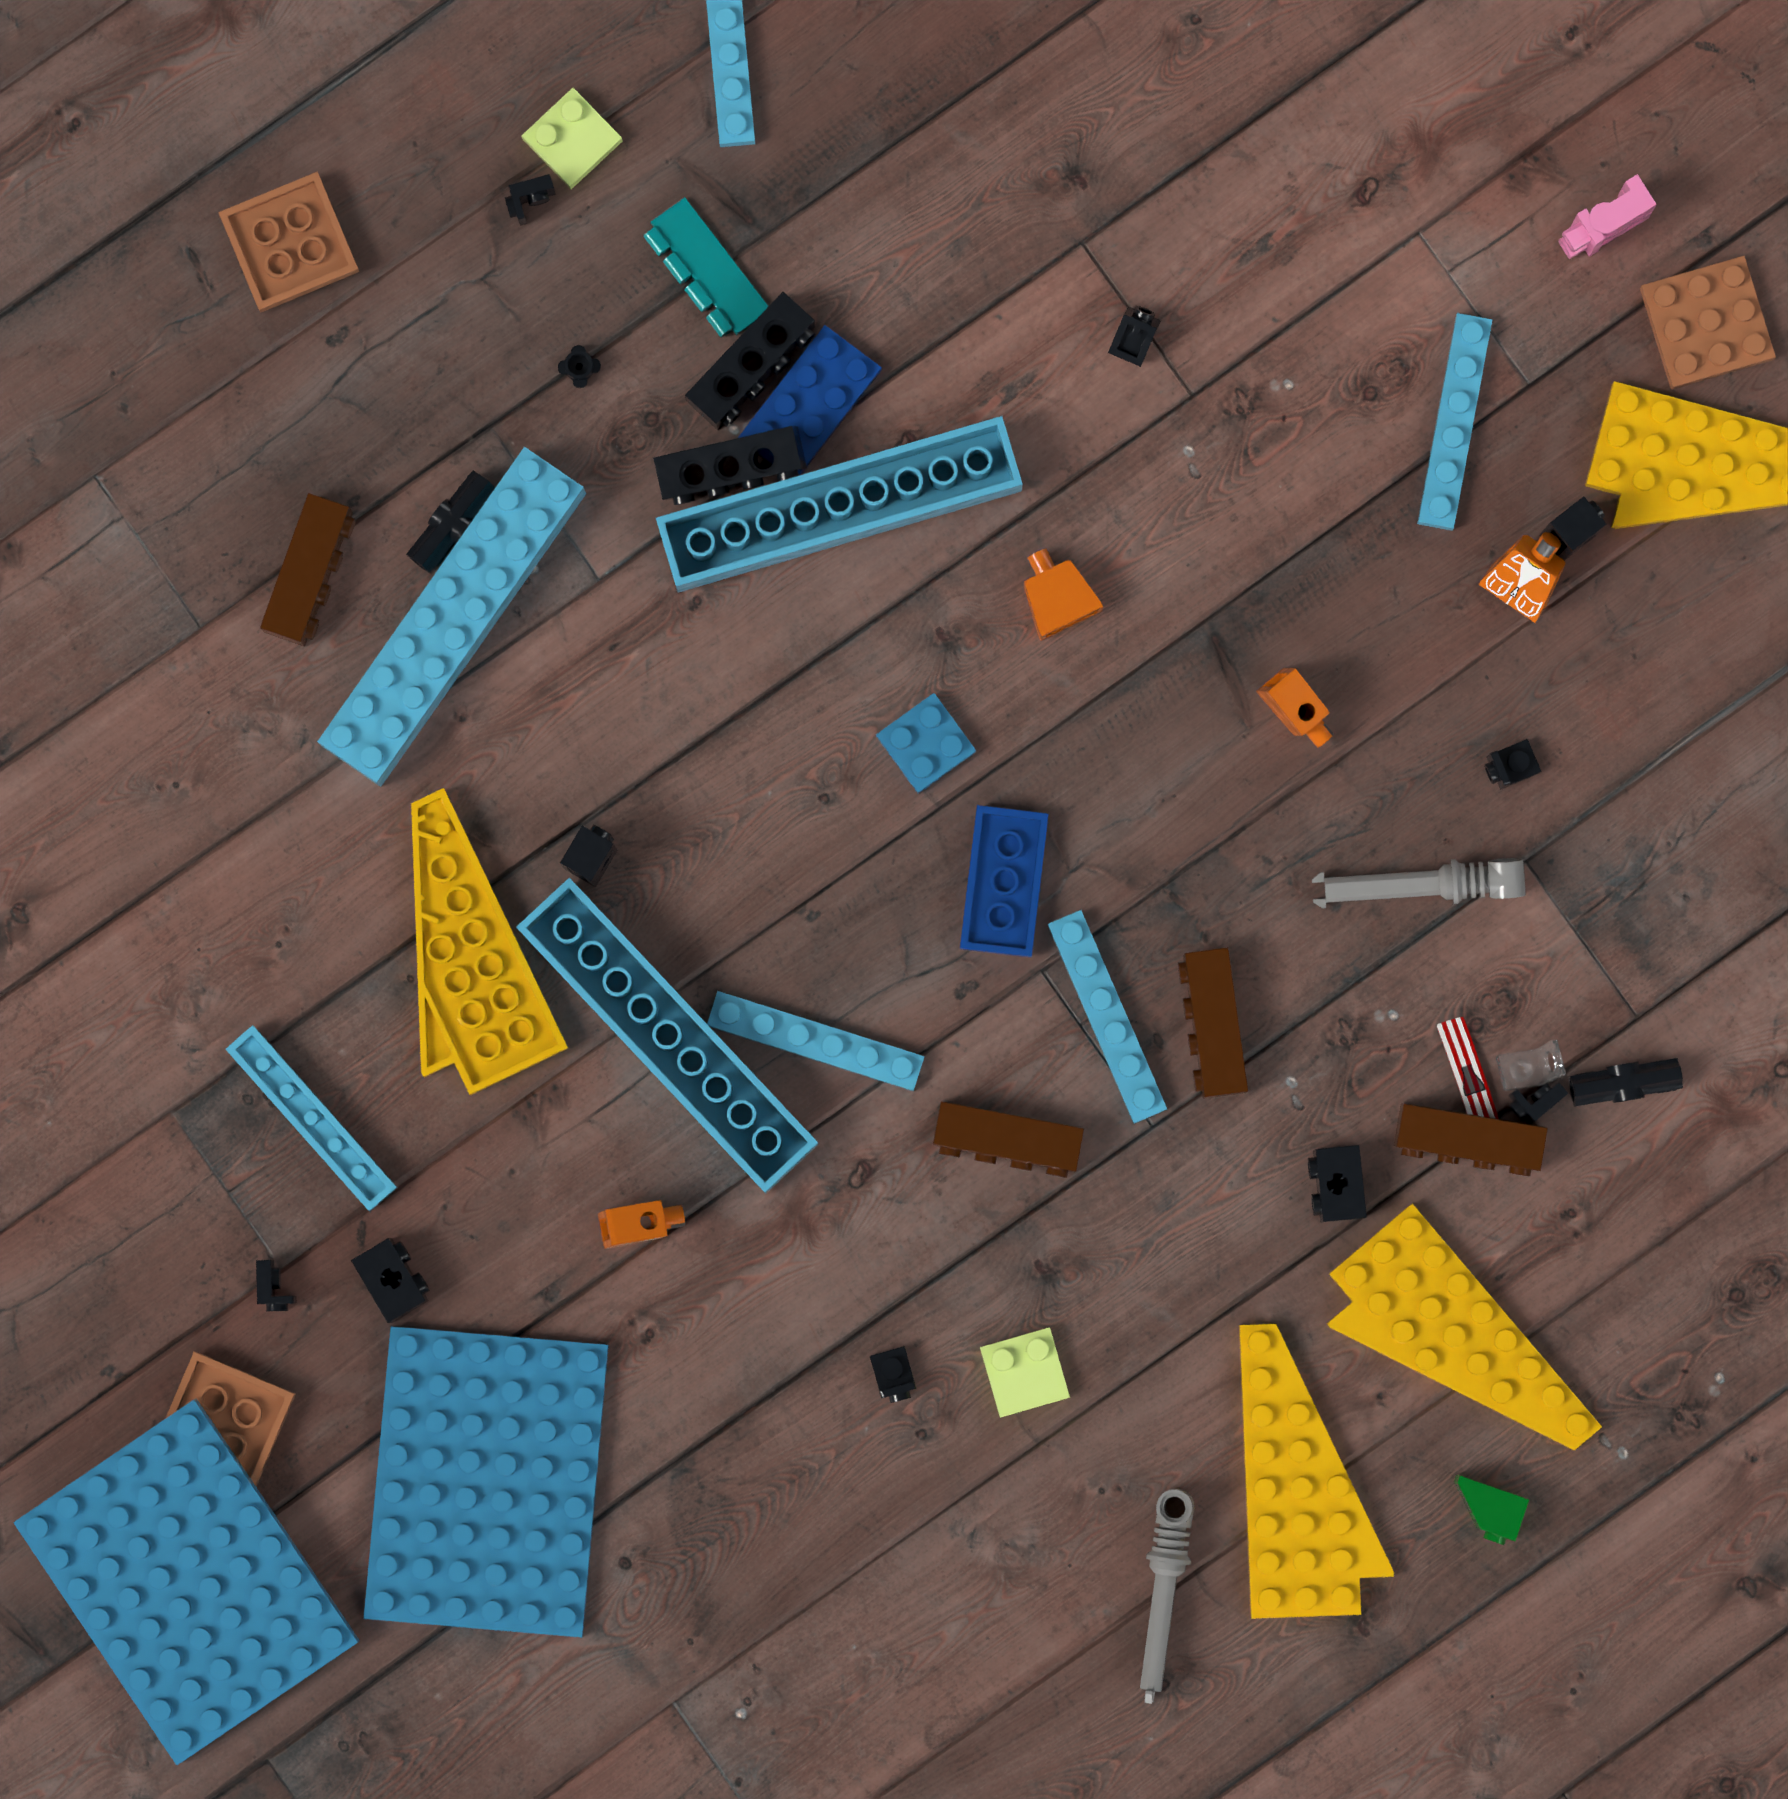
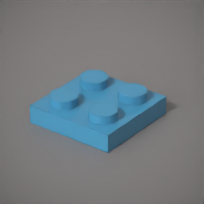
(926, 743)

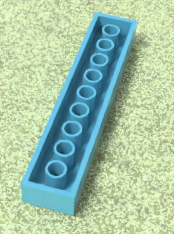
(839, 504)
(452, 616)
(667, 1035)

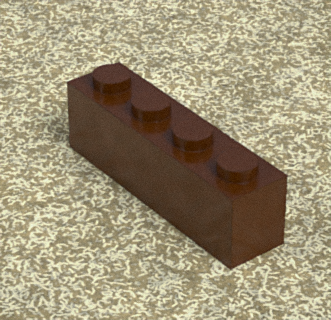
(307, 570)
(1214, 1023)
(1470, 1137)
(1009, 1138)

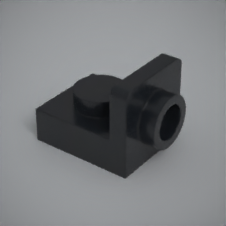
(534, 191)
(1134, 335)
(1512, 764)
(1544, 1100)
(269, 1279)
(893, 1374)

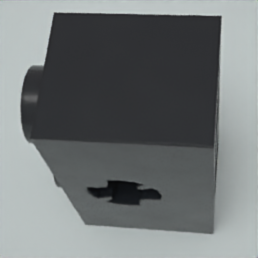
(1576, 526)
(589, 854)
(1351, 1198)
(391, 1300)

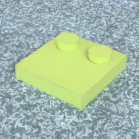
(572, 138)
(1024, 1372)

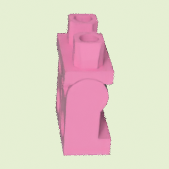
(1608, 219)

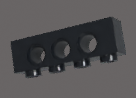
(780, 315)
(674, 467)

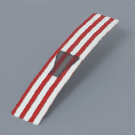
(1467, 1068)

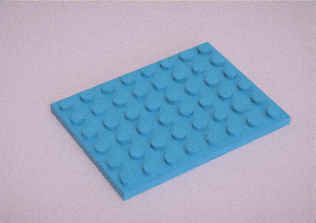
(486, 1482)
(186, 1581)

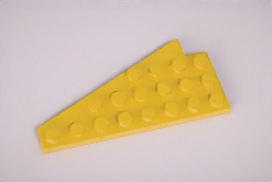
(1684, 459)
(472, 977)
(1437, 1319)
(1301, 1509)

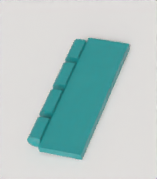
(715, 274)

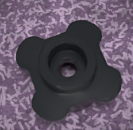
(579, 356)

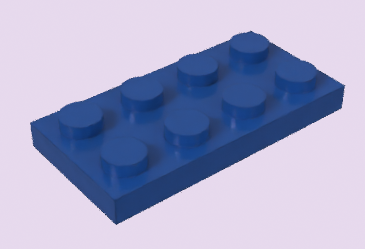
(816, 393)
(1004, 881)

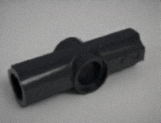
(450, 522)
(1625, 1082)

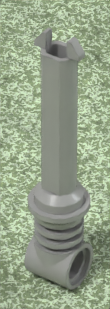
(1452, 881)
(1168, 1562)

